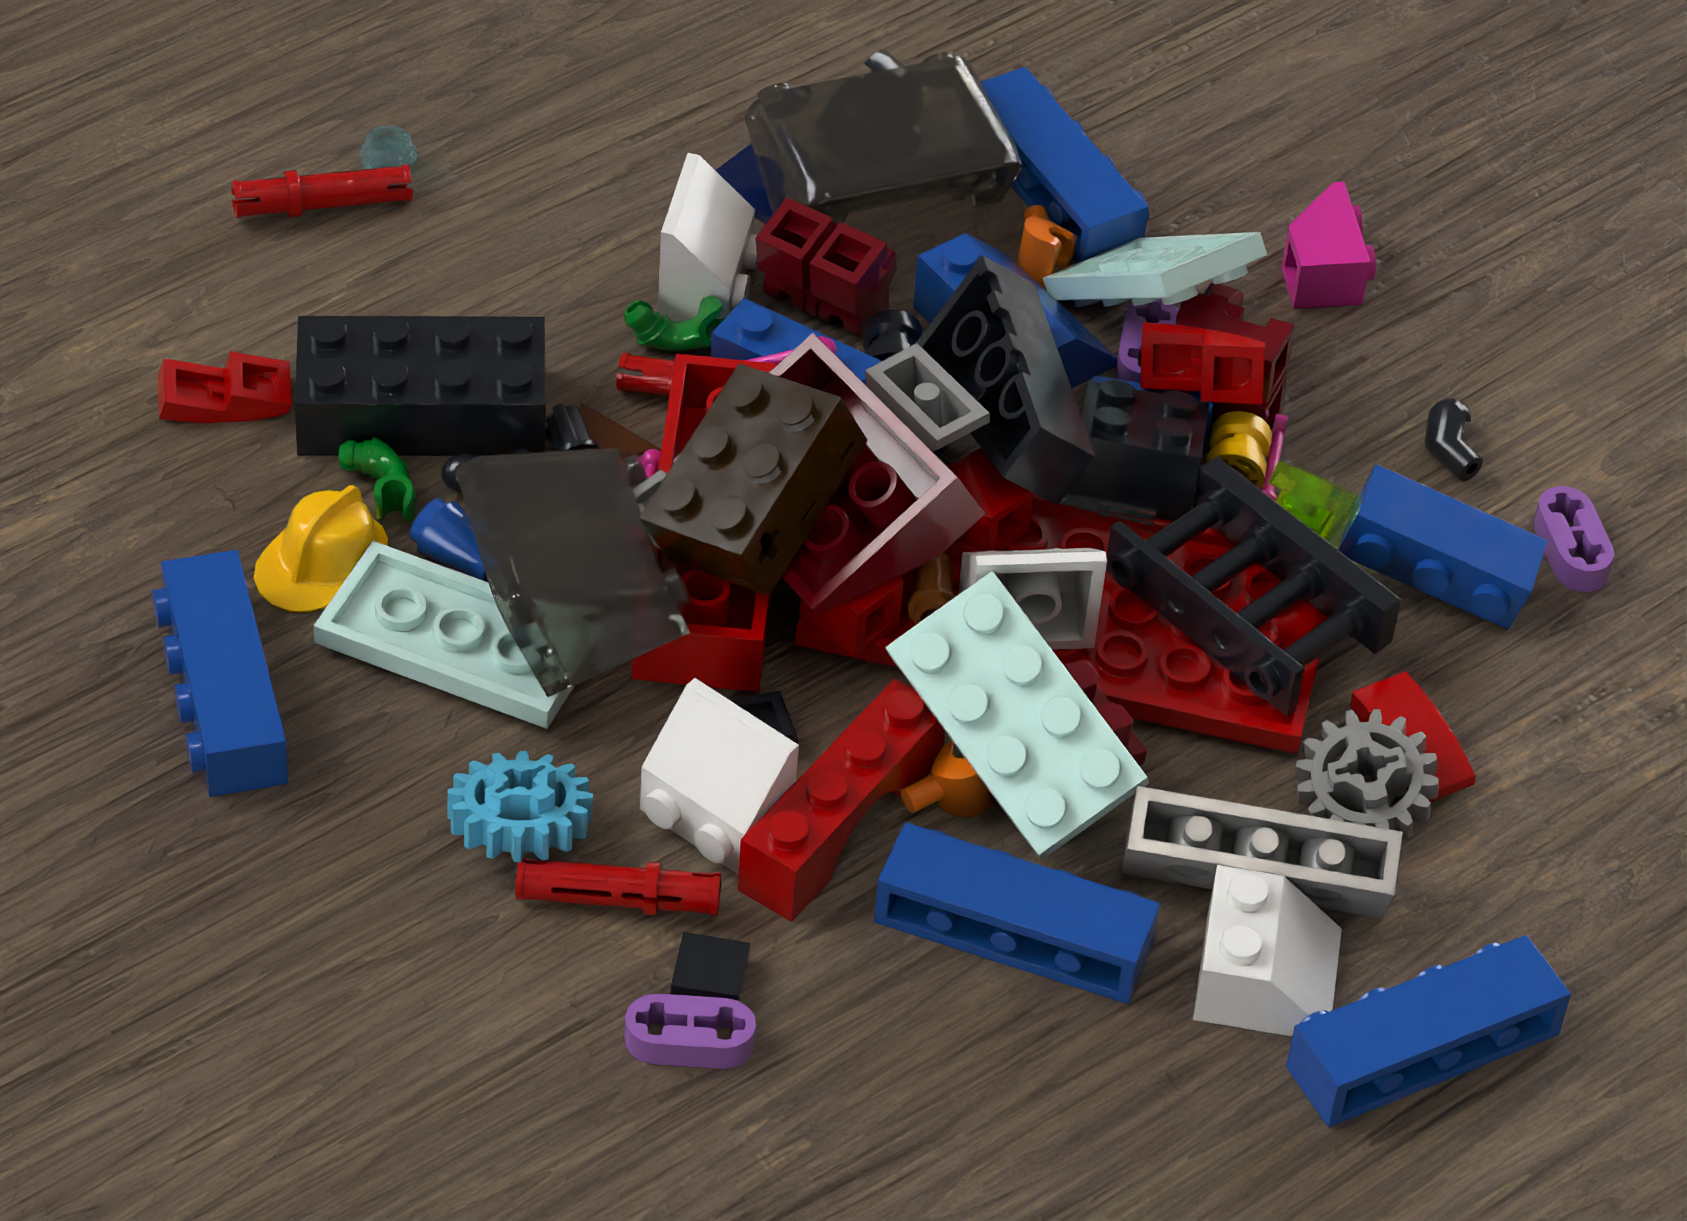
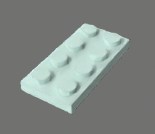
(1156, 269)
(434, 631)
(1017, 715)

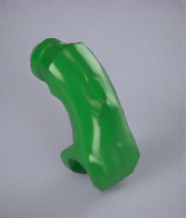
(662, 333)
(393, 485)

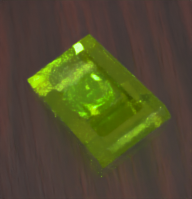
(1312, 499)

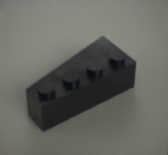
(1006, 358)

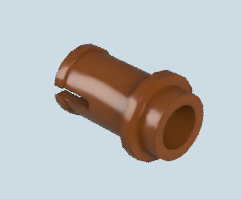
(931, 588)

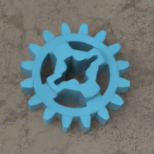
(519, 806)

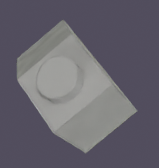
(925, 397)

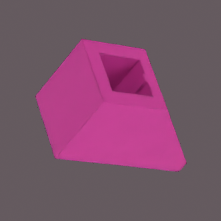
(1326, 254)

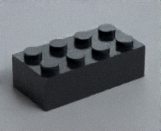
(421, 384)

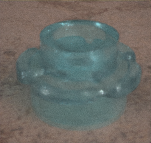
(387, 148)

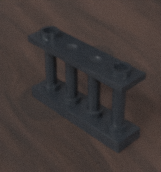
(1286, 548)

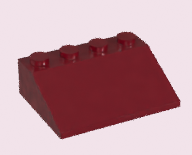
(891, 507)

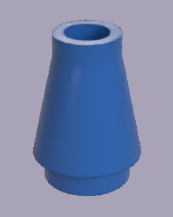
(448, 537)

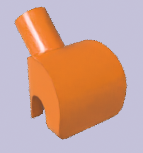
(1044, 245)
(951, 785)

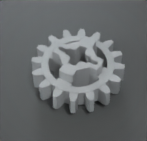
(1371, 751)

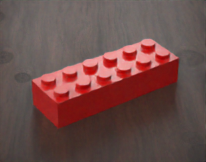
(724, 618)

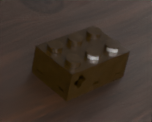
(753, 479)

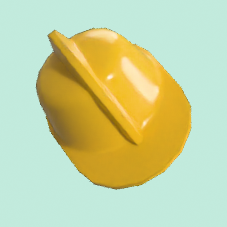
(316, 550)

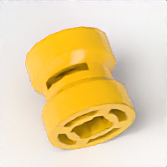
(1242, 443)

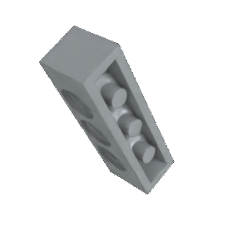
(1328, 860)

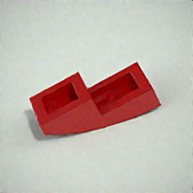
(1202, 360)
(240, 392)
(1405, 698)

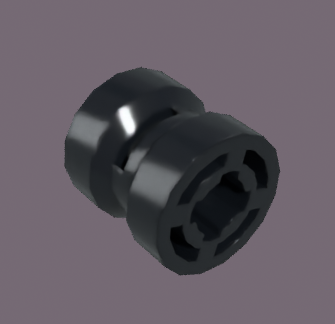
(890, 333)

